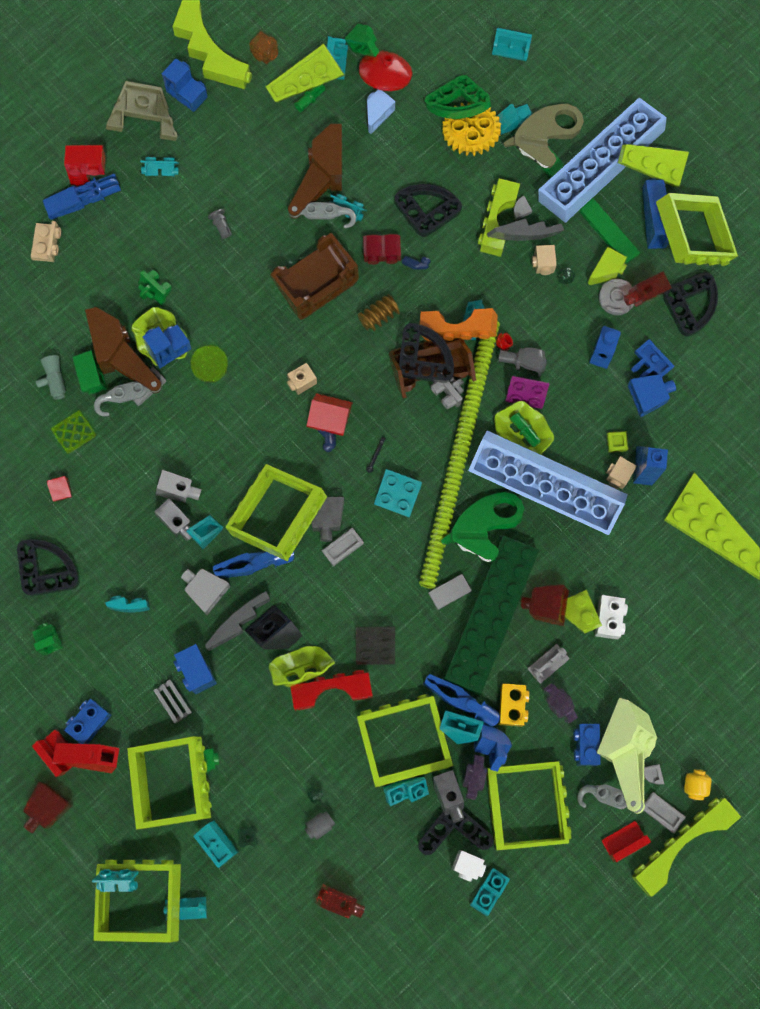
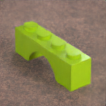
(504, 198)

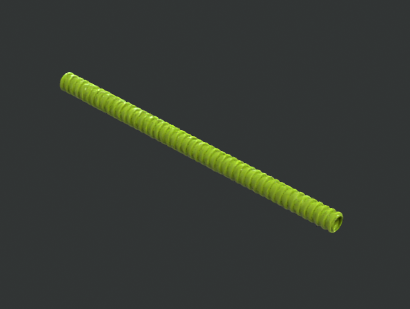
(457, 462)

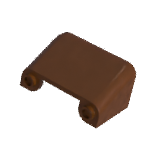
(317, 277)

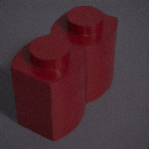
(382, 248)

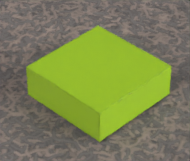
(617, 442)

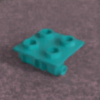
(398, 493)

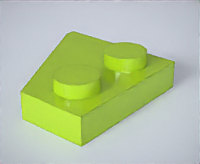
(582, 612)

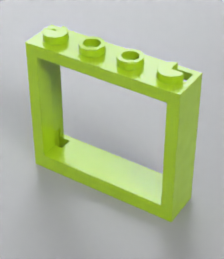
(716, 222)
(298, 526)
(387, 710)
(140, 785)
(560, 794)
(102, 904)

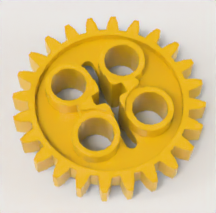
(472, 129)

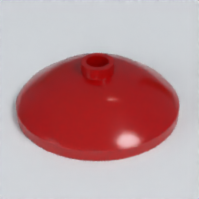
(385, 71)

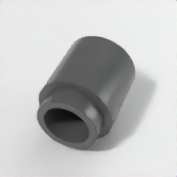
(319, 825)

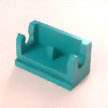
(511, 44)
(339, 52)
(215, 843)

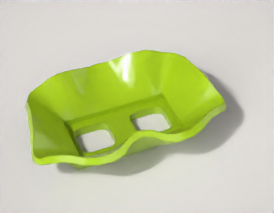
(150, 320)
(532, 417)
(297, 662)

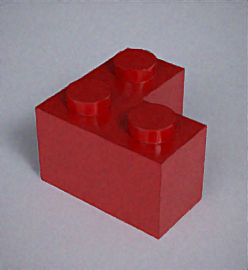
(84, 161)

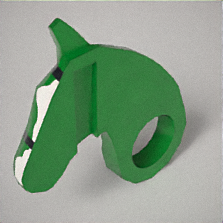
(472, 526)

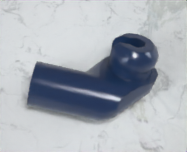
(416, 265)
(330, 440)

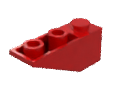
(86, 756)

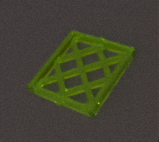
(67, 421)

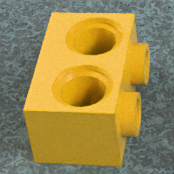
(508, 704)

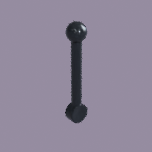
(369, 469)

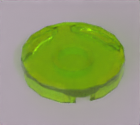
(209, 363)

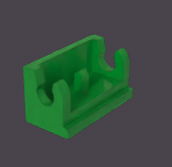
(89, 373)

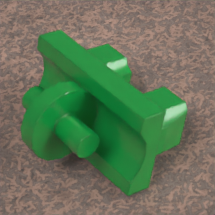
(152, 289)

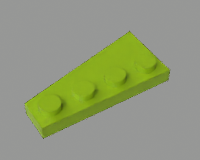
(308, 73)
(655, 162)

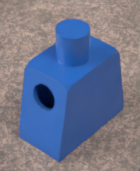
(605, 344)
(650, 393)

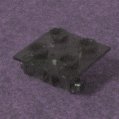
(375, 645)

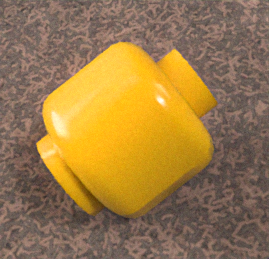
(697, 784)

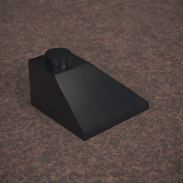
(274, 630)

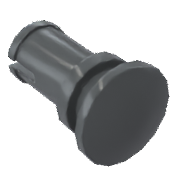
(219, 221)

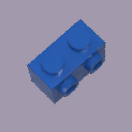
(87, 722)
(587, 744)

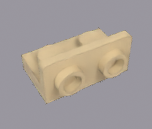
(45, 242)

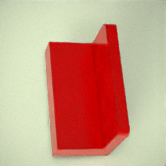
(45, 750)
(625, 841)

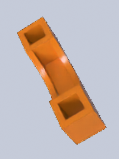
(480, 324)

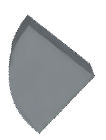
(521, 208)
(653, 774)

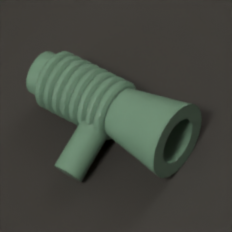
(54, 377)

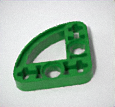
(436, 101)

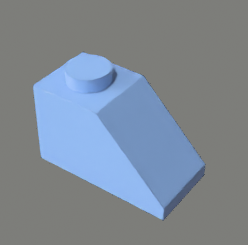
(379, 108)

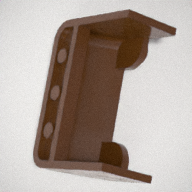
(430, 353)

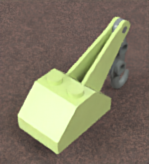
(626, 745)

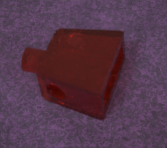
(647, 290)
(547, 604)
(44, 807)
(331, 900)

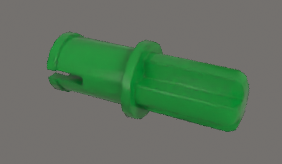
(309, 97)
(525, 429)

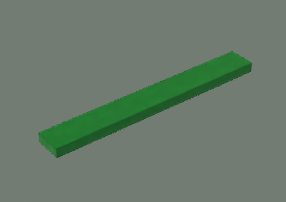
(601, 222)

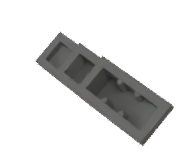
(522, 232)
(231, 627)

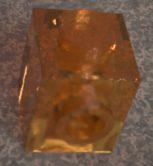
(264, 47)

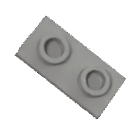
(548, 663)

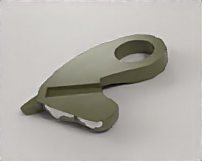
(539, 127)

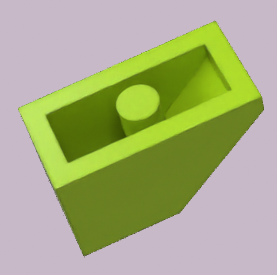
(608, 267)

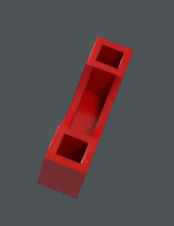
(356, 686)

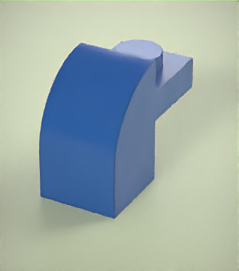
(495, 744)

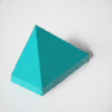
(205, 531)

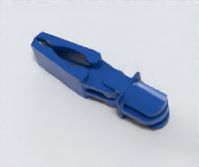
(75, 198)
(254, 562)
(463, 701)

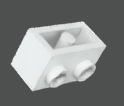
(611, 616)
(468, 866)

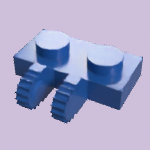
(653, 359)

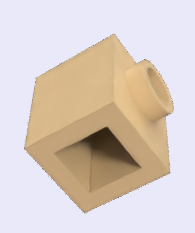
(544, 259)
(301, 379)
(620, 473)

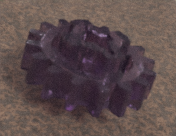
(560, 703)
(474, 777)

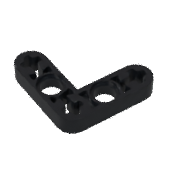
(449, 825)

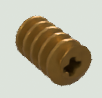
(378, 313)

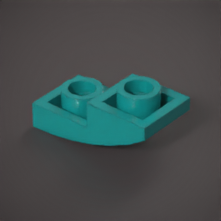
(121, 604)
(409, 788)
(489, 892)

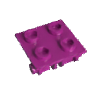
(527, 390)

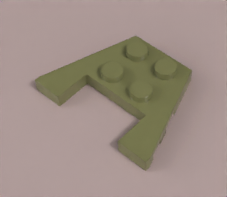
(145, 103)

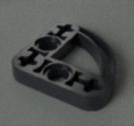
(422, 218)
(681, 295)
(411, 360)
(40, 581)

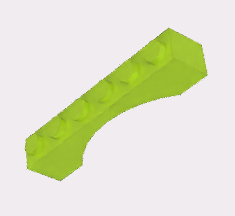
(655, 873)

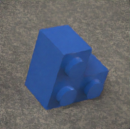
(182, 86)
(166, 345)
(195, 670)

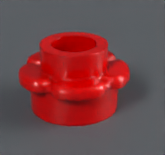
(504, 341)

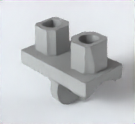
(453, 397)

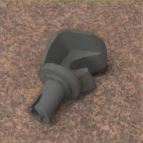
(529, 358)

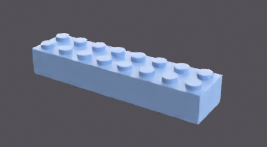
(598, 160)
(548, 482)

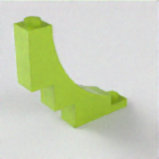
(217, 64)

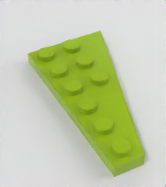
(709, 523)

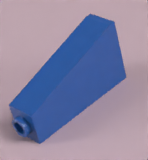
(653, 191)
(650, 464)

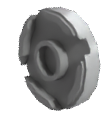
(612, 297)

